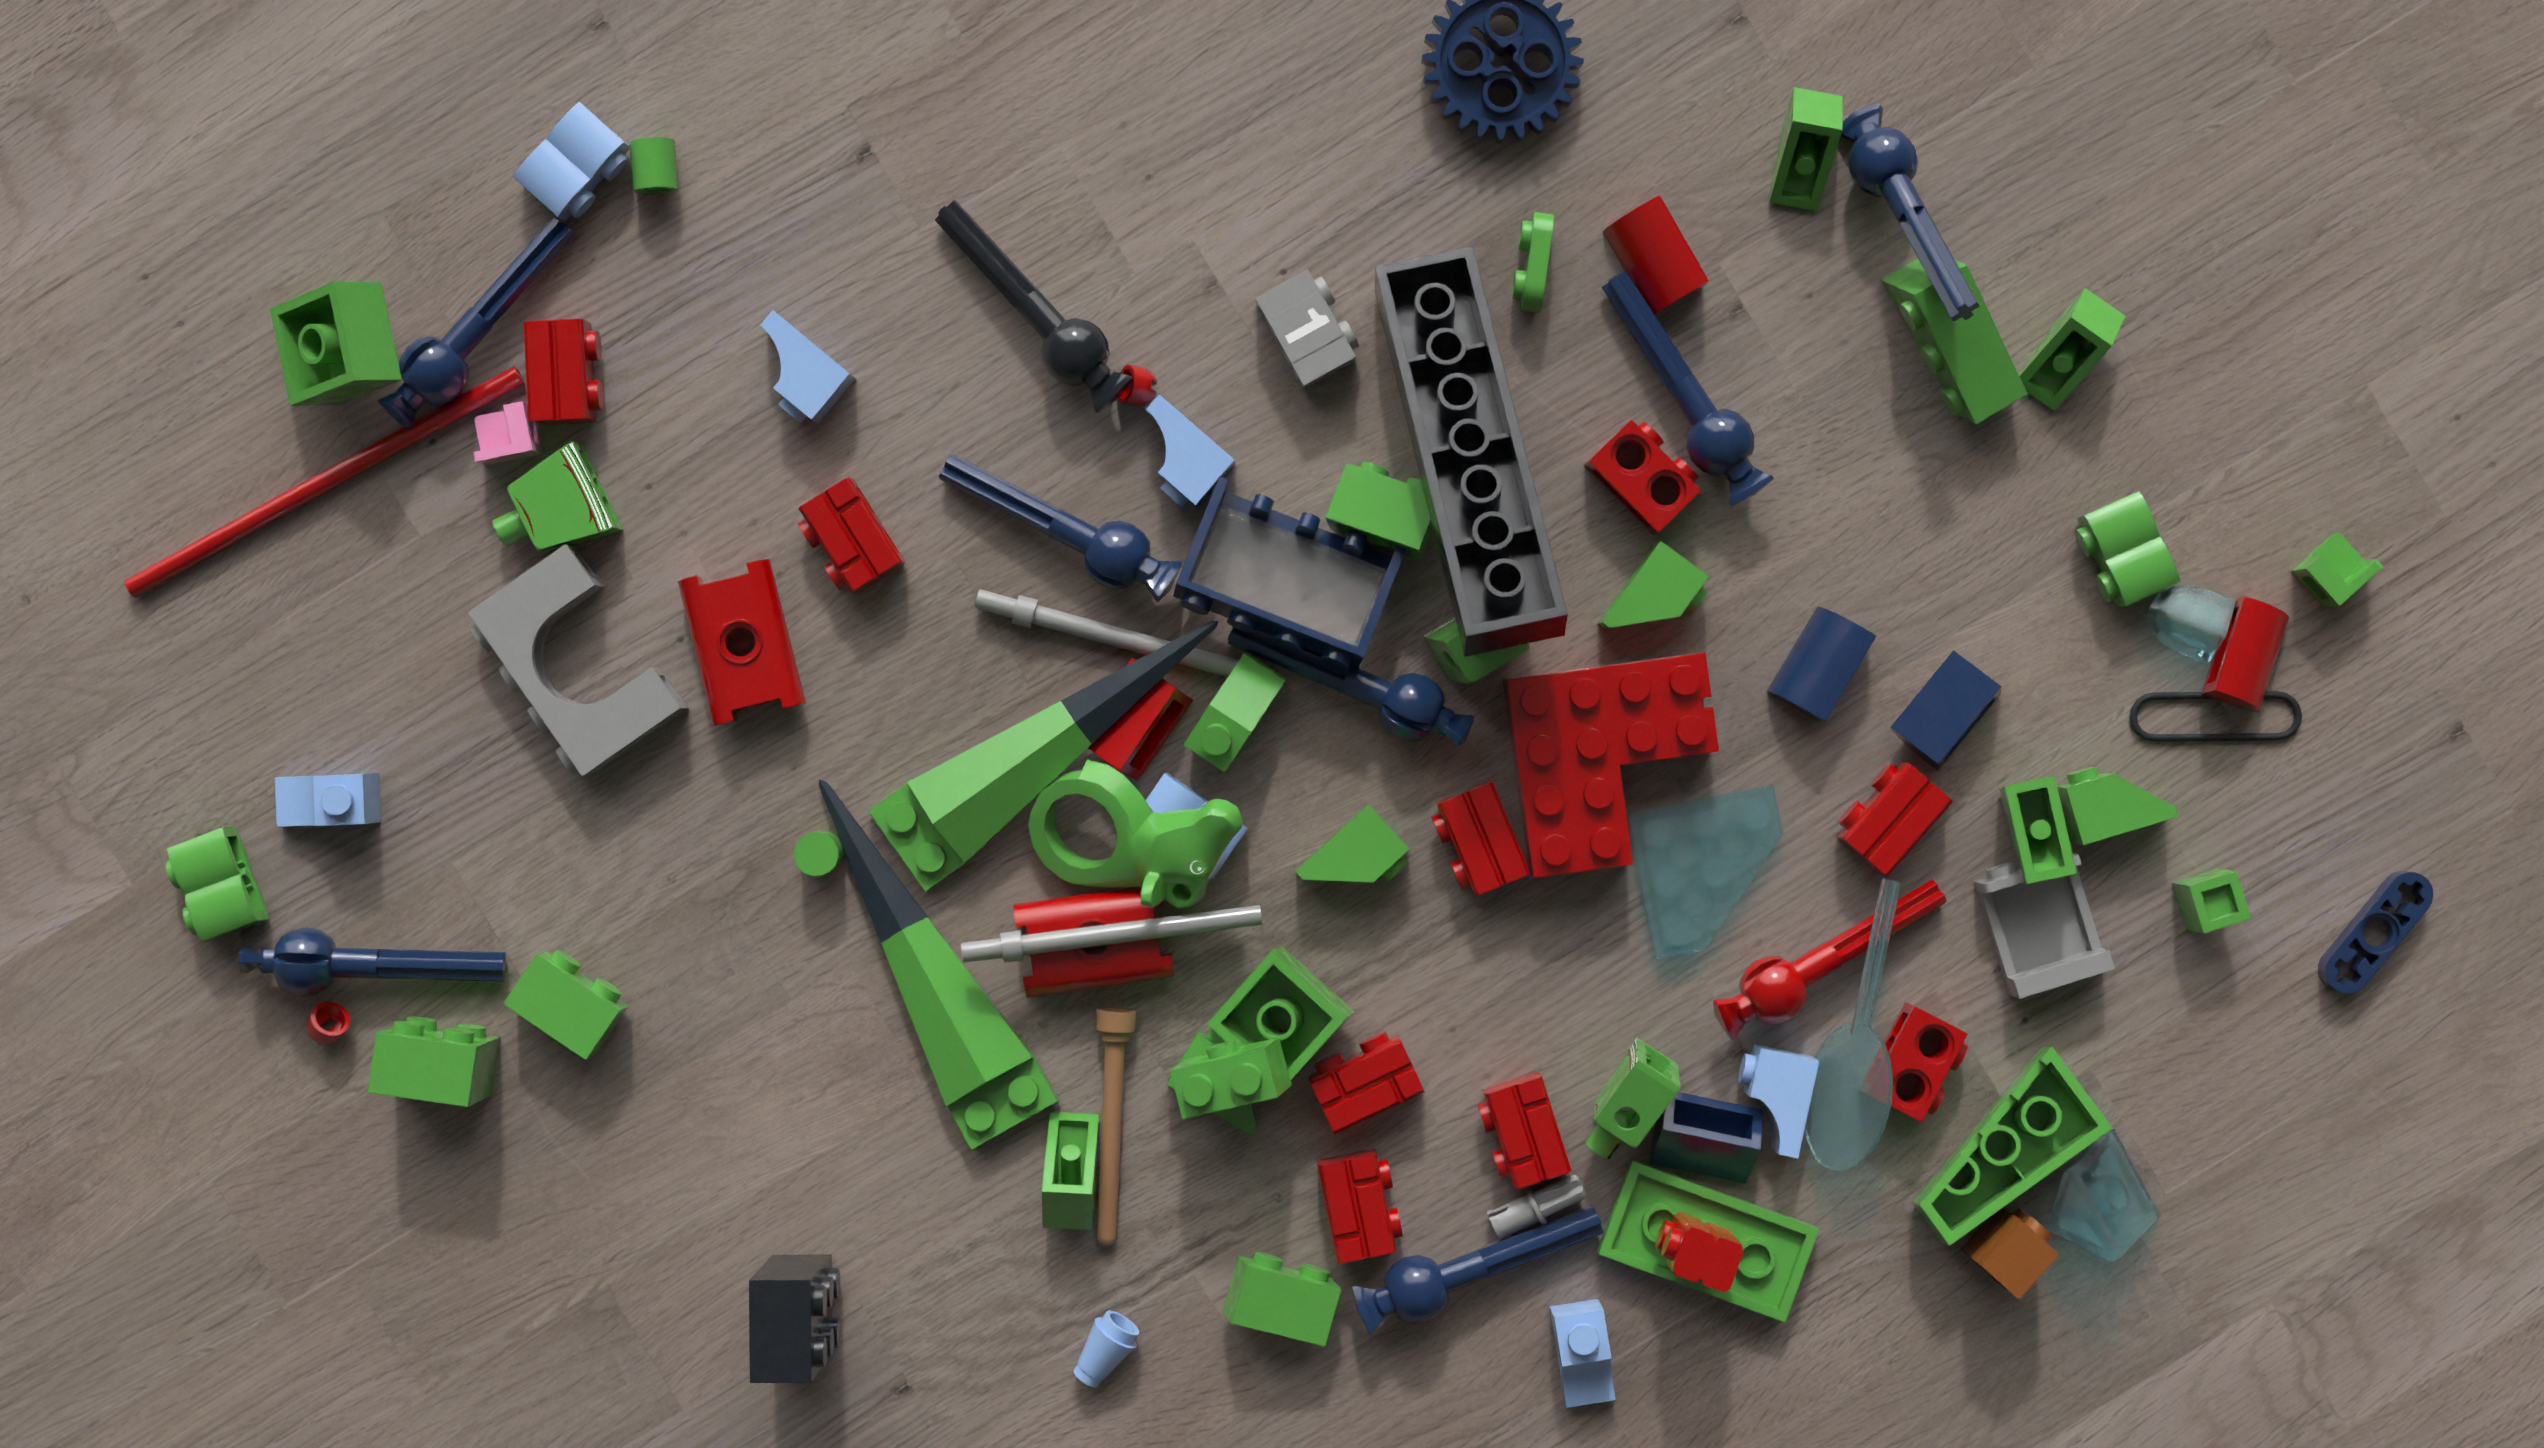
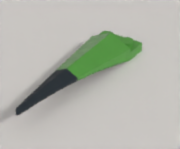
(968, 800)
(972, 1049)

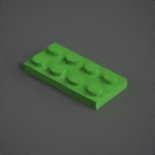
(1772, 1242)

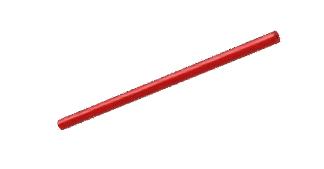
(323, 482)

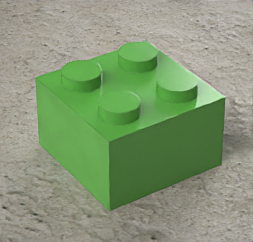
(335, 343)
(1285, 1003)
(434, 1062)

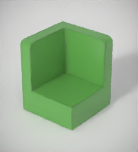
(2335, 571)
(2211, 900)

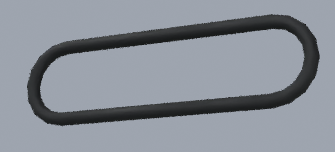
(2212, 737)

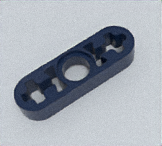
(2389, 896)

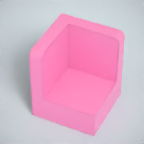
(506, 435)

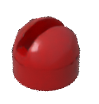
(1139, 390)
(320, 1016)

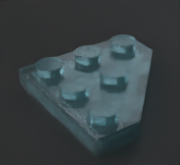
(1699, 862)

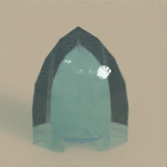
(2191, 620)

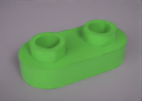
(1536, 240)

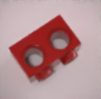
(1634, 485)
(1929, 1069)

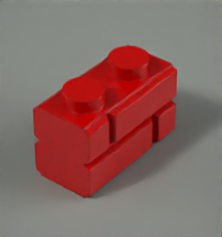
(562, 371)
(850, 536)
(1892, 817)
(1481, 839)
(1365, 1082)
(1525, 1130)
(1357, 1205)
(1700, 1251)

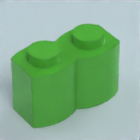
(2127, 550)
(216, 884)

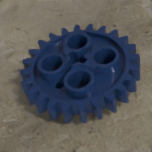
(1468, 90)

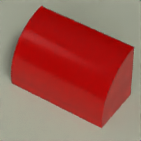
(1656, 255)
(2246, 655)
(1143, 729)

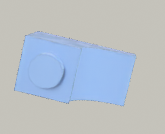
(808, 376)
(1191, 458)
(327, 800)
(1785, 1088)
(1583, 1352)

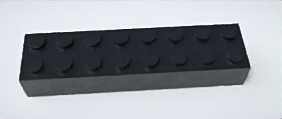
(1470, 452)

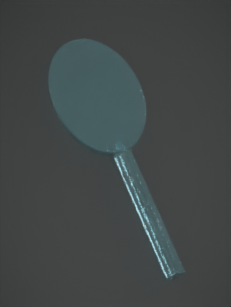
(1854, 1067)

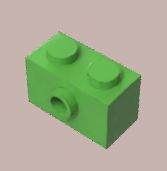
(1381, 509)
(567, 1003)
(1230, 1077)
(1282, 1298)

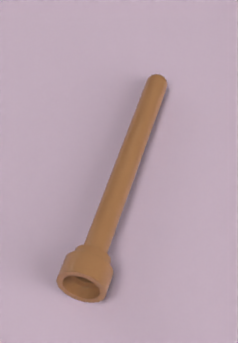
(1115, 1030)

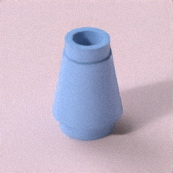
(1106, 1347)

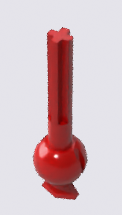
(1776, 988)

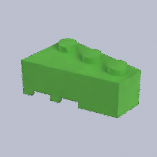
(1963, 353)

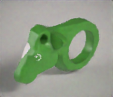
(1161, 852)

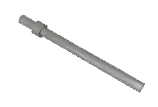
(1026, 612)
(1013, 945)

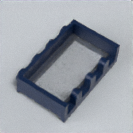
(1286, 578)

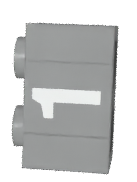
(1307, 329)

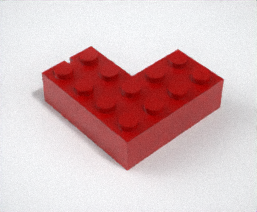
(1576, 733)

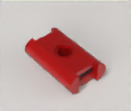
(714, 615)
(1078, 969)

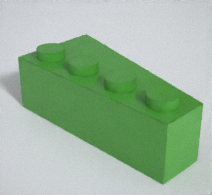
(2017, 1143)

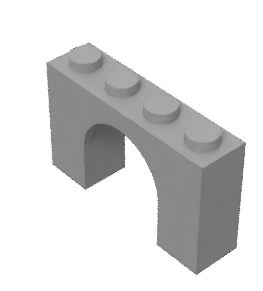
(516, 628)

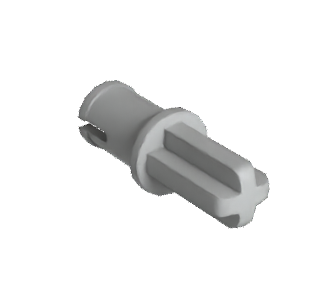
(1536, 1206)

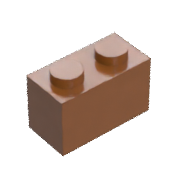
(2012, 1250)

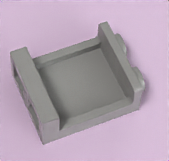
(2040, 930)

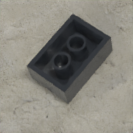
(792, 1318)

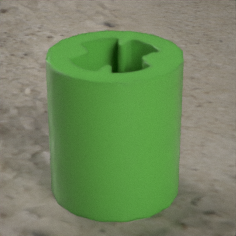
(653, 165)
(819, 853)

